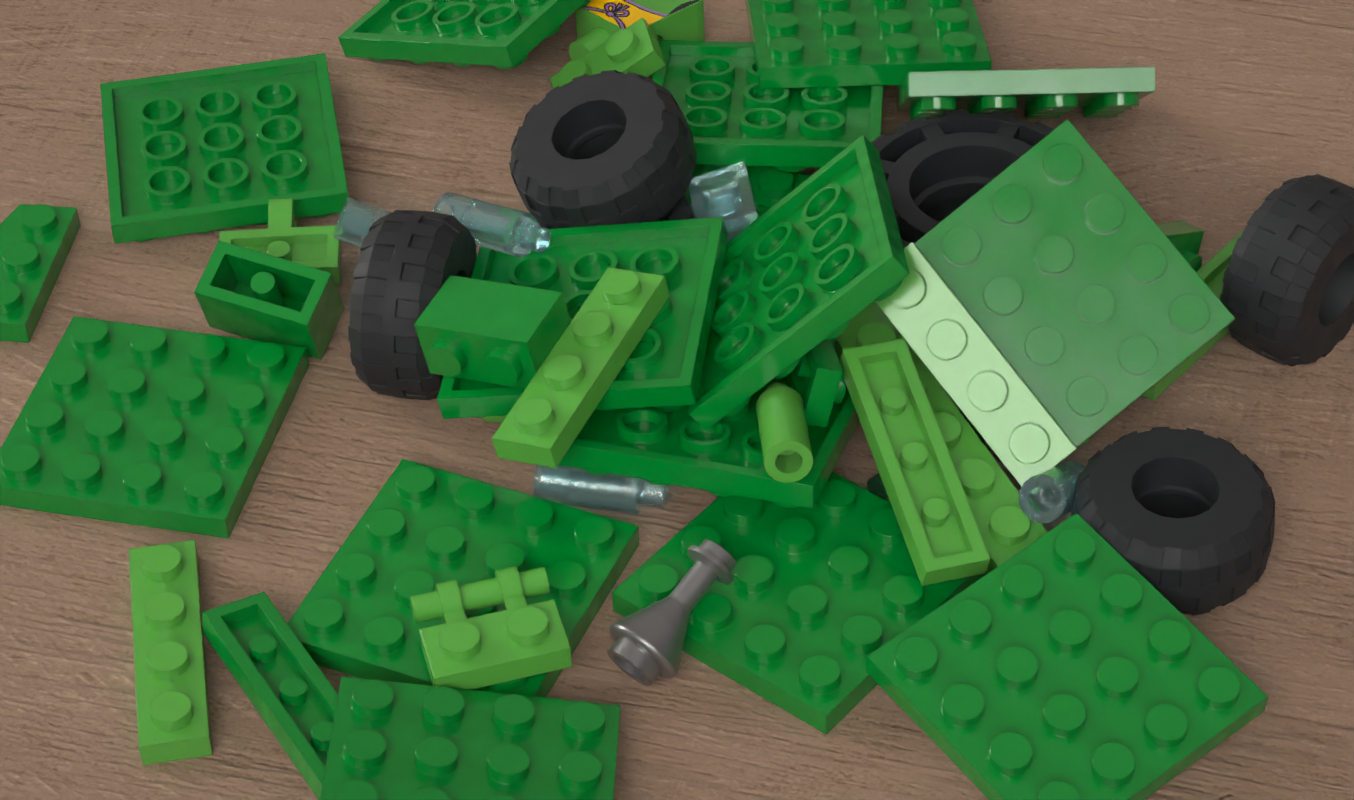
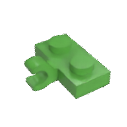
(625, 51)
(284, 239)

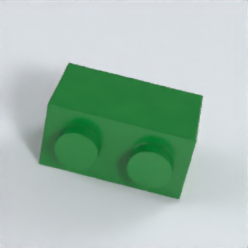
(269, 298)
(490, 330)

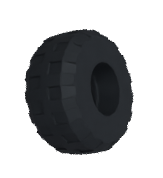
(603, 153)
(1294, 272)
(394, 281)
(1181, 513)

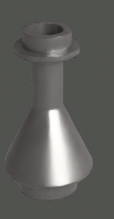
(653, 638)

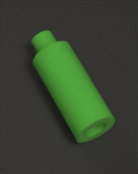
(784, 433)

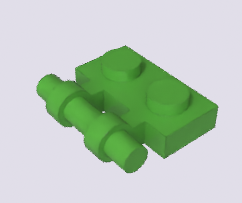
(495, 645)

